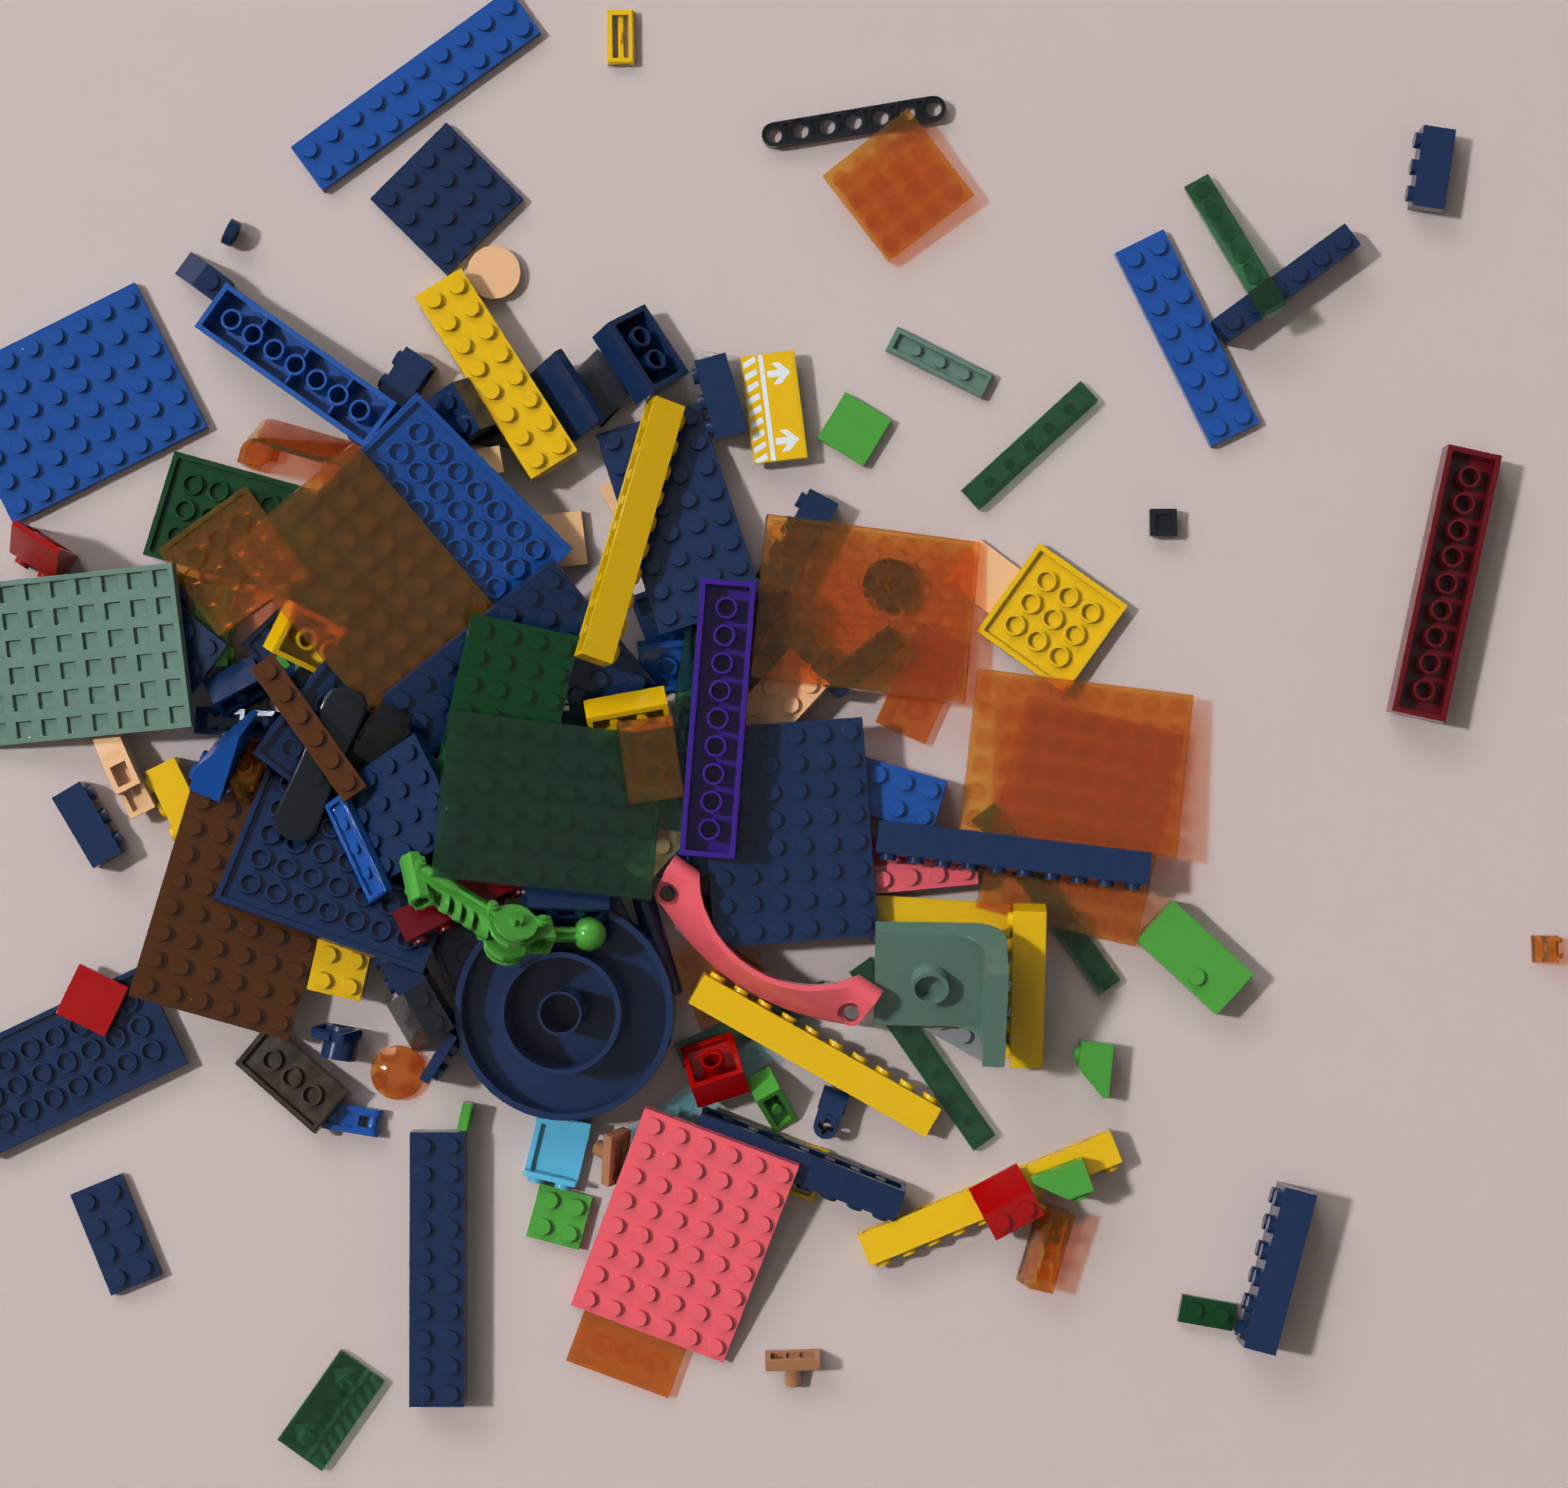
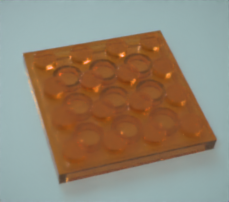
(898, 185)
(209, 571)

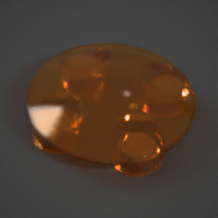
(397, 1072)

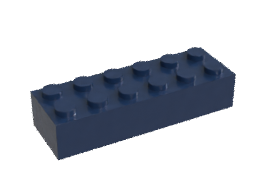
(1275, 1268)

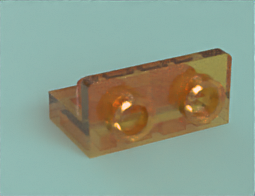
(248, 775)

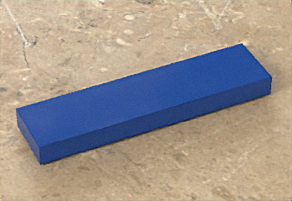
(358, 849)

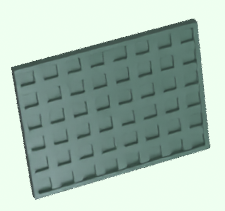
(93, 655)

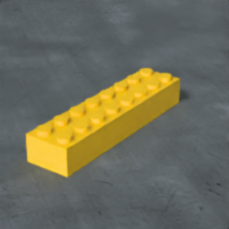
(497, 375)

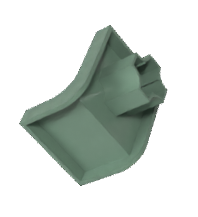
(944, 979)

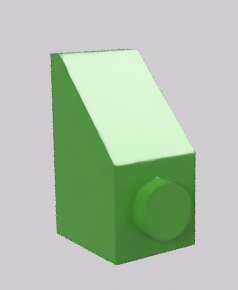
(1095, 1063)
(771, 1099)
(1066, 1180)

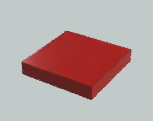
(92, 1000)

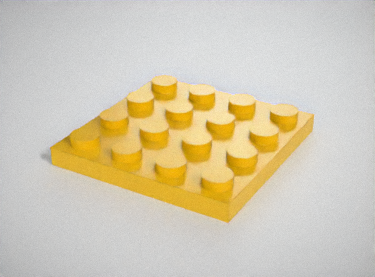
(1051, 617)

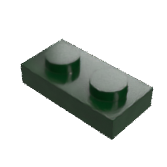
(1206, 1312)

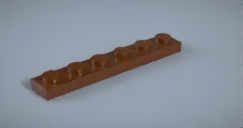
(308, 728)

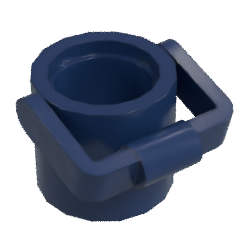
(339, 1041)

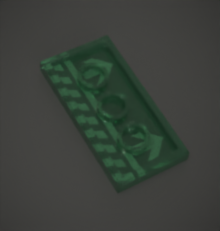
(331, 1409)

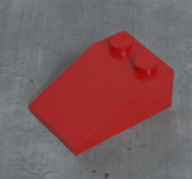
(39, 551)

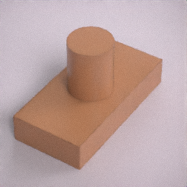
(613, 1154)
(792, 1362)

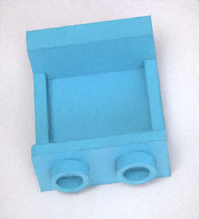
(557, 1152)

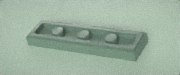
(939, 362)

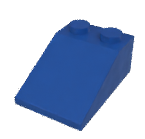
(216, 766)

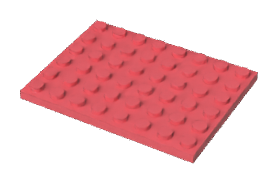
(685, 1233)

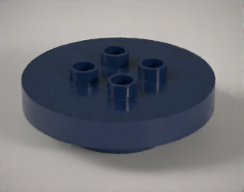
(568, 1026)

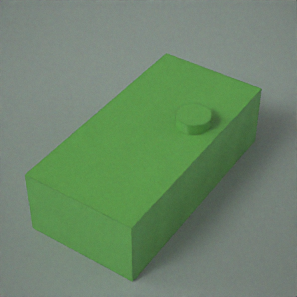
(1193, 957)

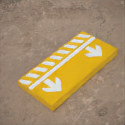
(774, 407)

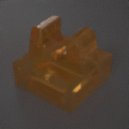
(1545, 948)

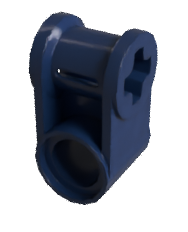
(831, 1107)

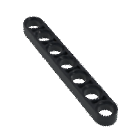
(839, 119)

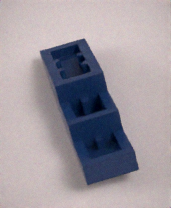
(211, 722)

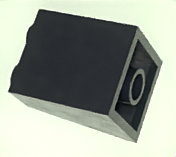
(422, 1013)

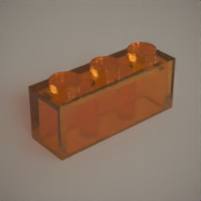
(1046, 1248)

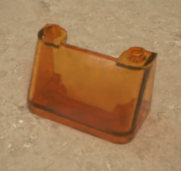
(276, 436)

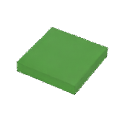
(854, 429)

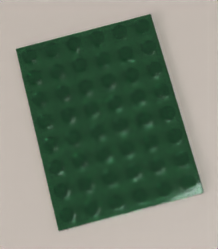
(541, 809)

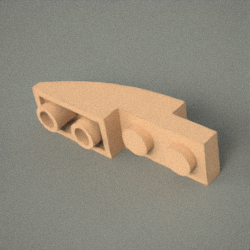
(124, 773)

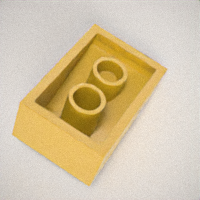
(291, 645)

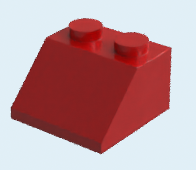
(714, 1070)
(1006, 1201)

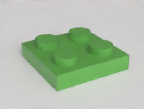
(559, 1216)

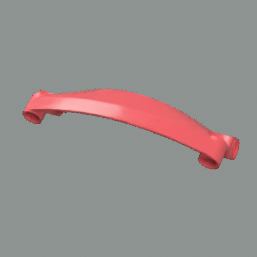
(811, 1000)

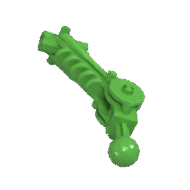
(506, 930)

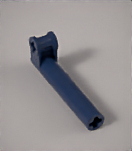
(651, 923)

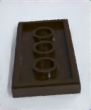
(293, 1079)

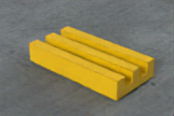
(620, 60)

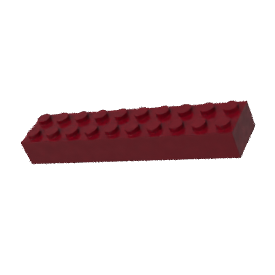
(1444, 583)

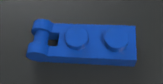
(348, 1117)

